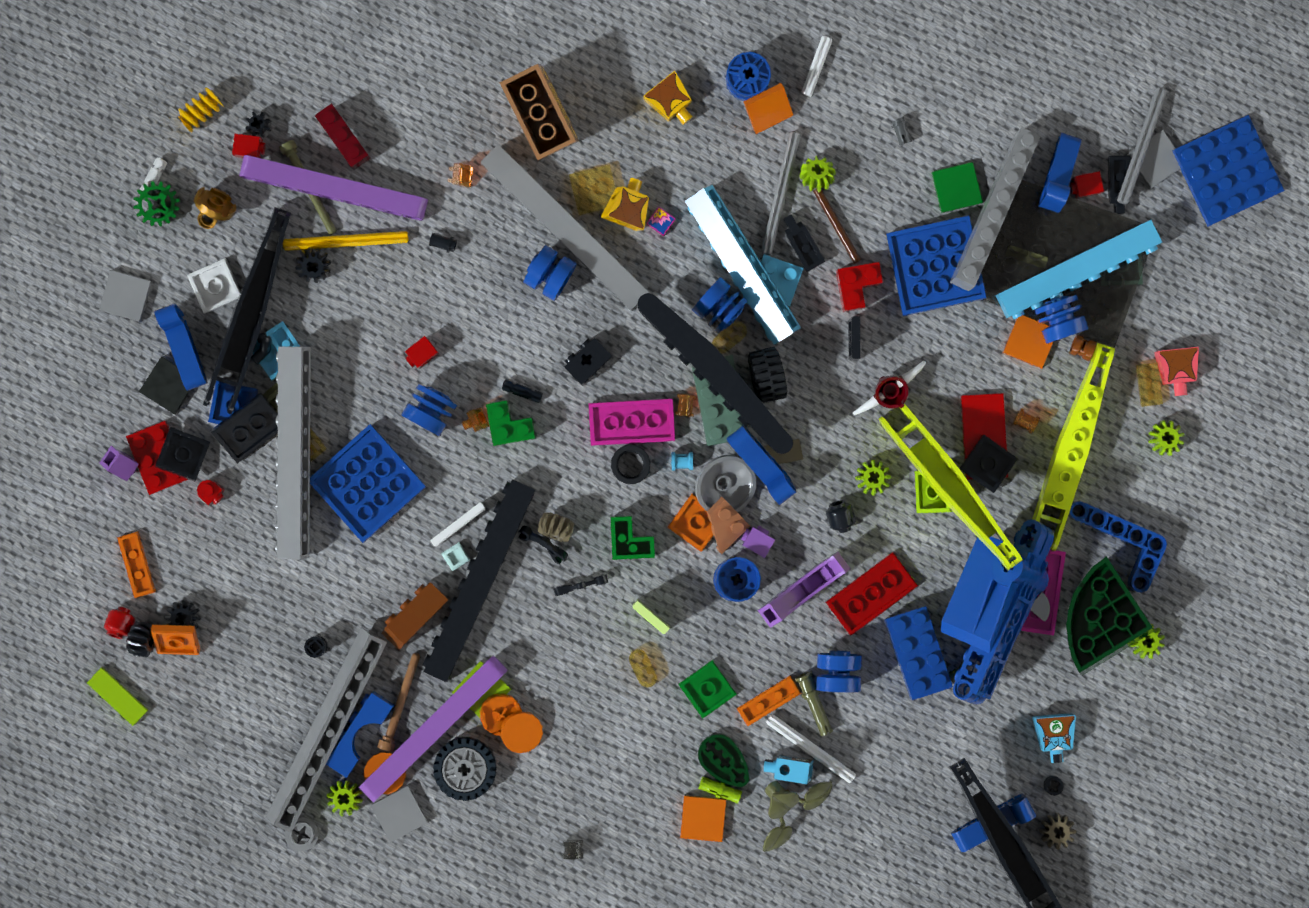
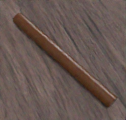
(837, 226)

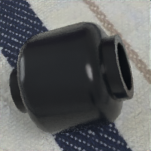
(840, 516)

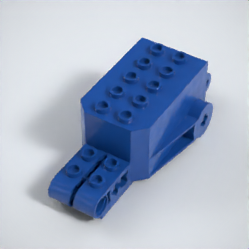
(993, 606)

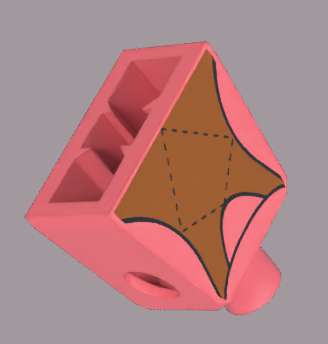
(1178, 367)

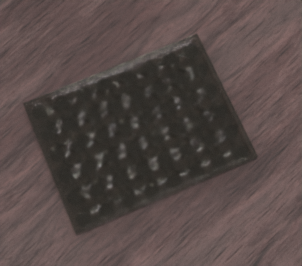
(1060, 238)

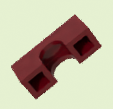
(342, 136)

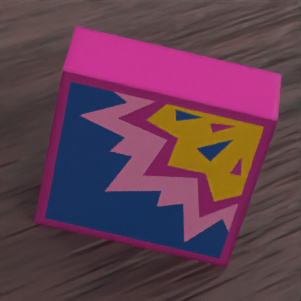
(661, 221)

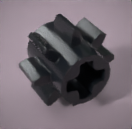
(264, 126)

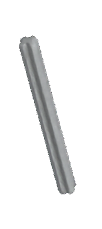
(1142, 146)
(780, 193)

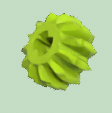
(812, 168)
(1168, 430)
(880, 479)
(1152, 645)
(344, 789)

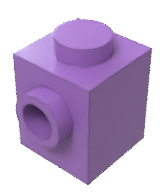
(119, 463)
(757, 540)

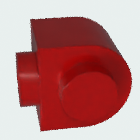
(210, 492)

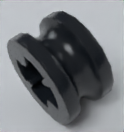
(1059, 787)

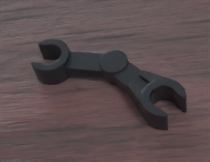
(555, 552)
(568, 588)

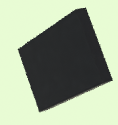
(247, 428)

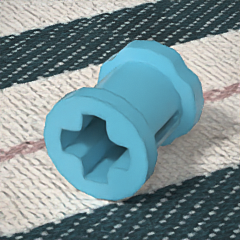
(682, 461)

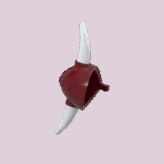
(891, 390)

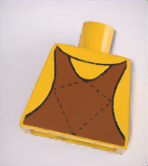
(670, 99)
(627, 206)

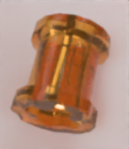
(685, 405)
(1026, 420)

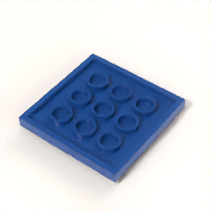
(1228, 170)
(925, 263)
(366, 483)

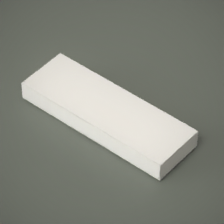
(458, 524)

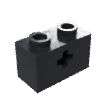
(599, 355)

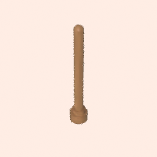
(387, 741)

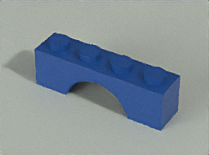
(345, 756)

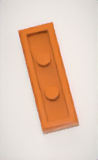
(136, 564)
(768, 700)

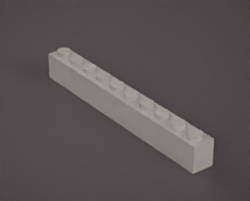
(564, 227)
(293, 452)
(326, 730)

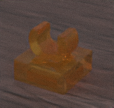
(461, 175)
(476, 420)

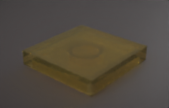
(592, 189)

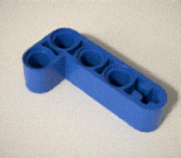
(1059, 174)
(182, 346)
(763, 464)
(1015, 811)

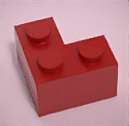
(851, 282)

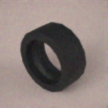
(646, 464)

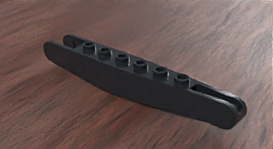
(249, 311)
(716, 370)
(1004, 841)

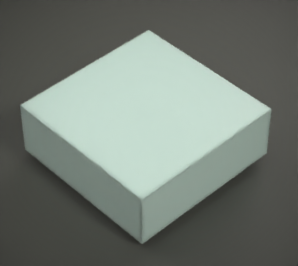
(455, 556)

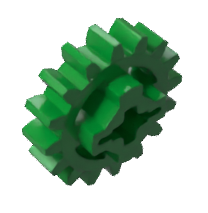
(151, 211)

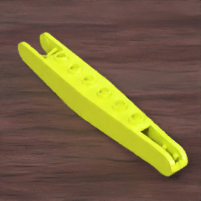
(1074, 444)
(952, 487)

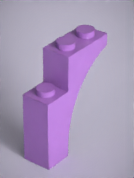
(803, 589)

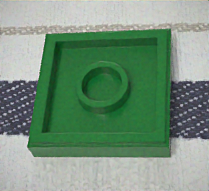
(956, 187)
(707, 689)

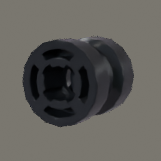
(317, 643)

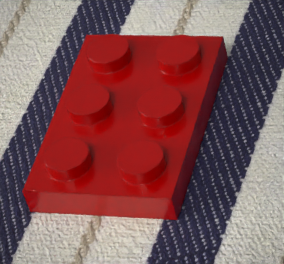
(146, 449)

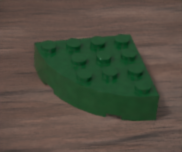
(1103, 618)

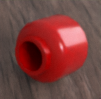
(119, 622)

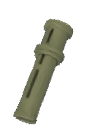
(811, 695)

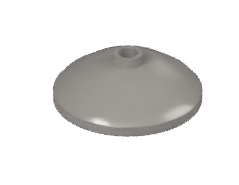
(737, 483)

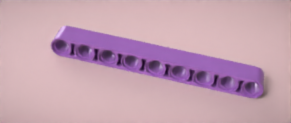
(333, 188)
(433, 728)

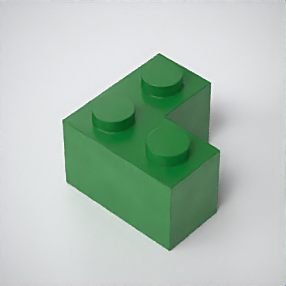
(504, 429)
(625, 545)

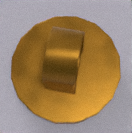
(215, 205)

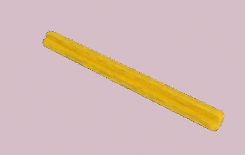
(346, 240)

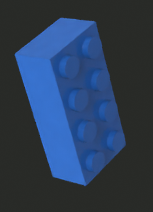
(918, 653)

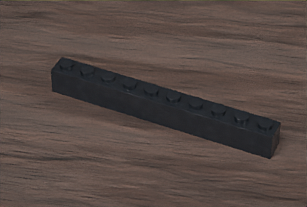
(479, 580)

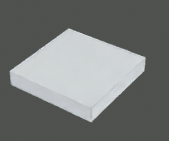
(214, 285)

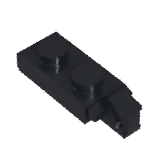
(1116, 174)
(803, 244)

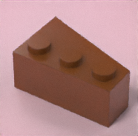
(413, 615)

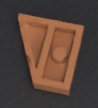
(726, 524)

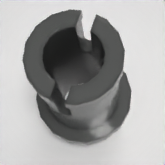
(901, 129)

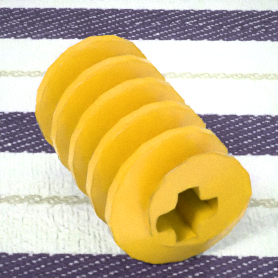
(199, 109)

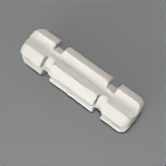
(154, 173)

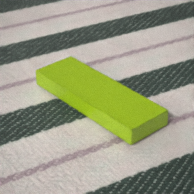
(117, 696)

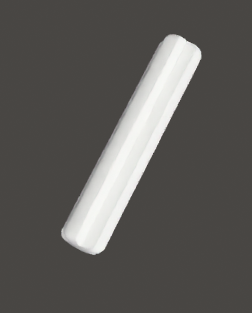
(816, 66)

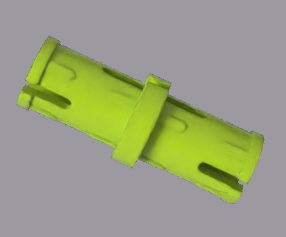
(720, 789)

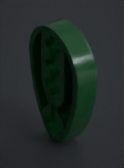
(730, 750)

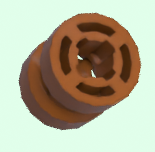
(1087, 349)

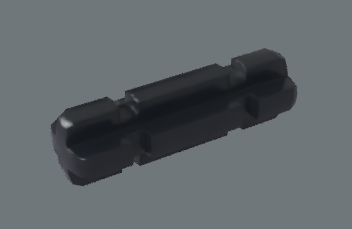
(522, 391)

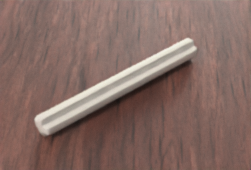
(811, 748)

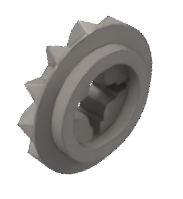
(305, 843)

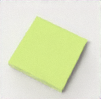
(651, 617)

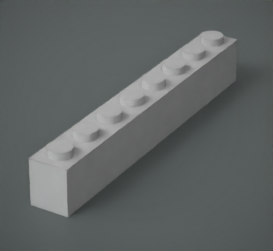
(995, 209)

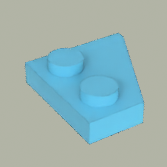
(784, 276)

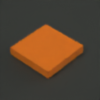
(768, 108)
(1027, 342)
(692, 524)
(175, 639)
(703, 818)

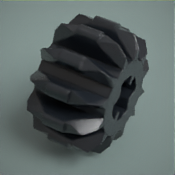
(312, 257)
(185, 609)
(140, 639)

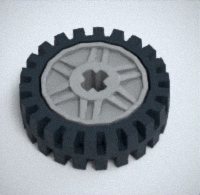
(476, 757)

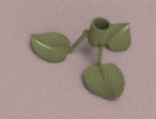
(782, 801)

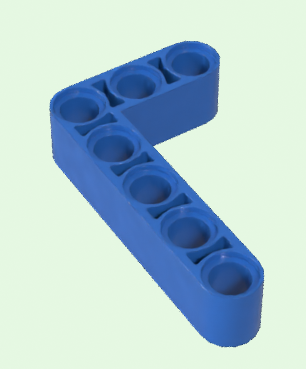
(1124, 534)

